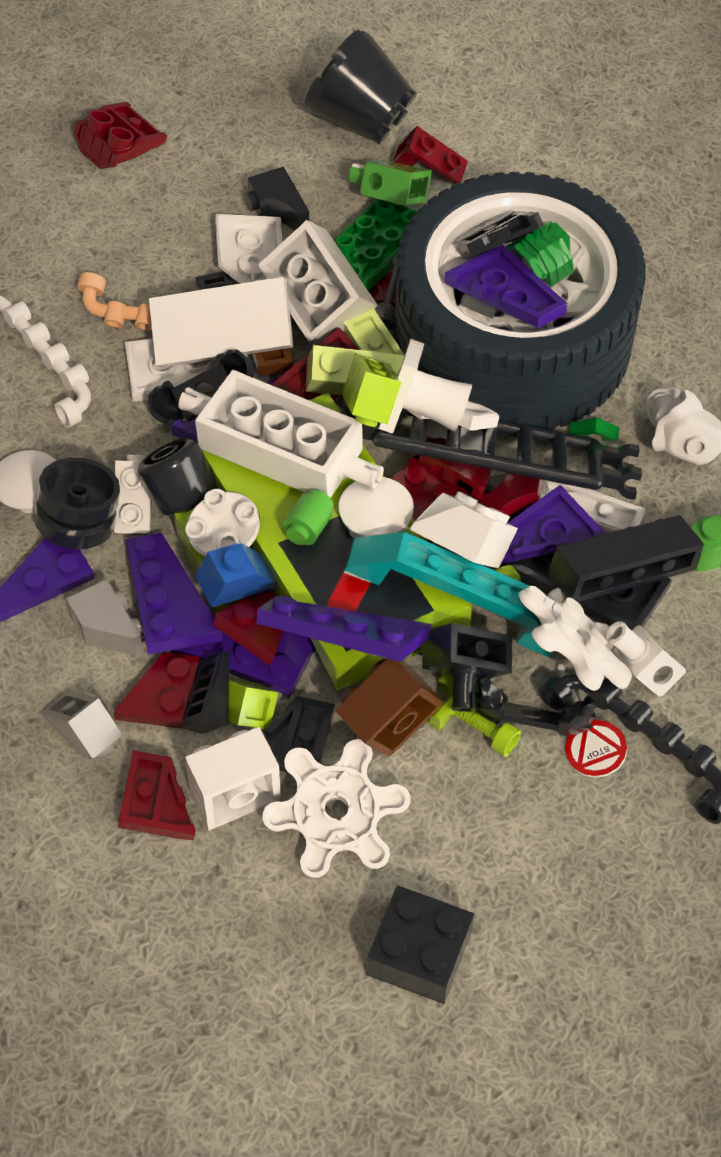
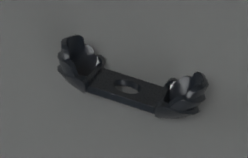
(164, 399)
(570, 721)

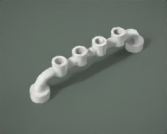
(54, 358)

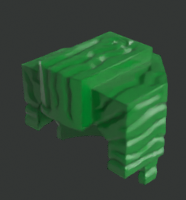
(546, 252)

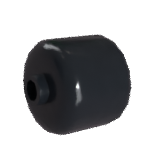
(176, 476)

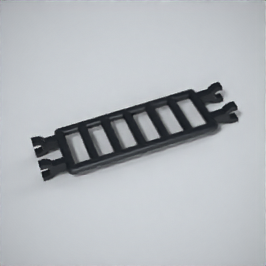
(558, 473)

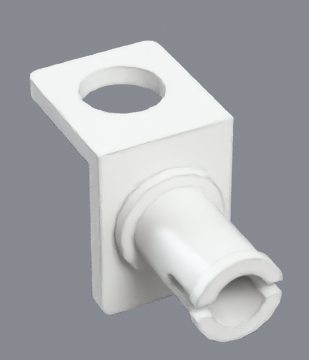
(643, 656)

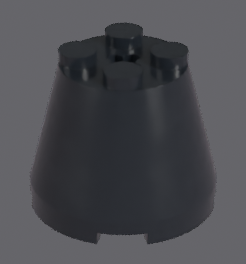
(361, 89)

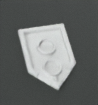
(244, 243)

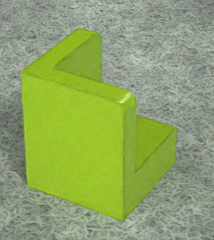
(251, 704)

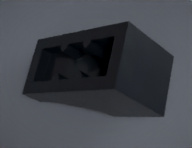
(276, 196)

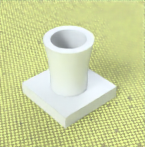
(427, 394)

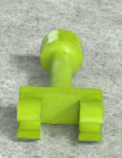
(503, 737)

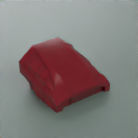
(116, 135)

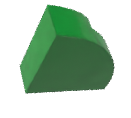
(595, 426)

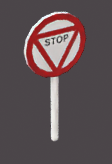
(597, 750)

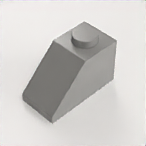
(83, 723)

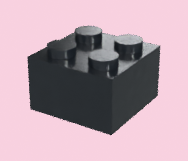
(420, 944)

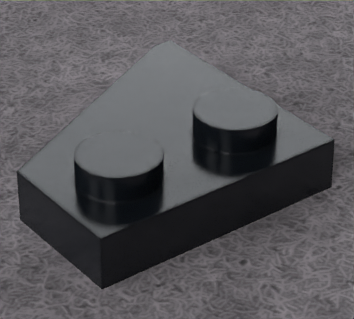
(499, 232)
(301, 726)

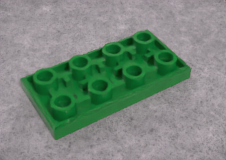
(374, 239)

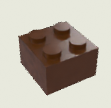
(389, 706)

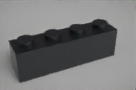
(625, 558)

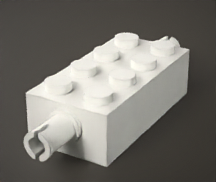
(280, 435)

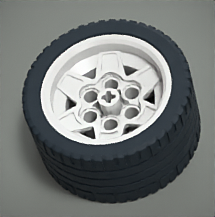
(514, 368)

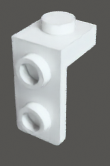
(134, 504)

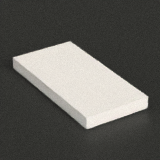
(219, 319)
(146, 375)

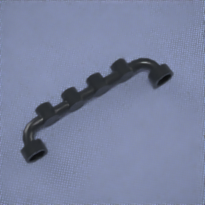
(636, 718)

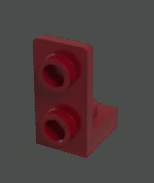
(431, 152)

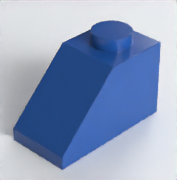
(233, 574)

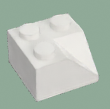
(469, 531)
(233, 777)

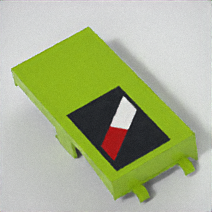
(317, 570)

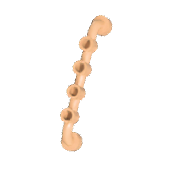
(113, 312)

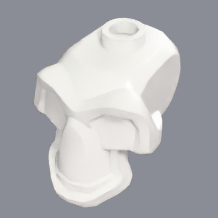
(683, 426)

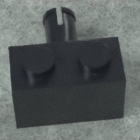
(467, 656)

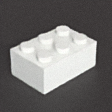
(318, 280)

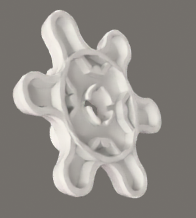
(576, 637)
(344, 782)

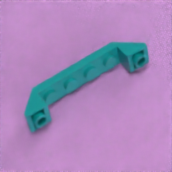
(375, 555)

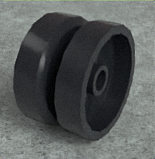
(77, 503)

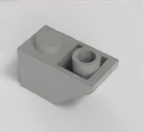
(103, 619)

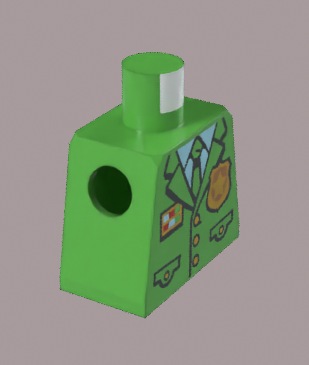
(391, 181)

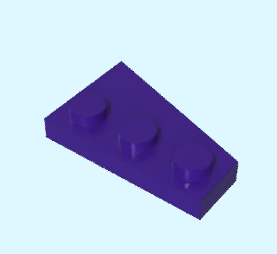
(509, 286)

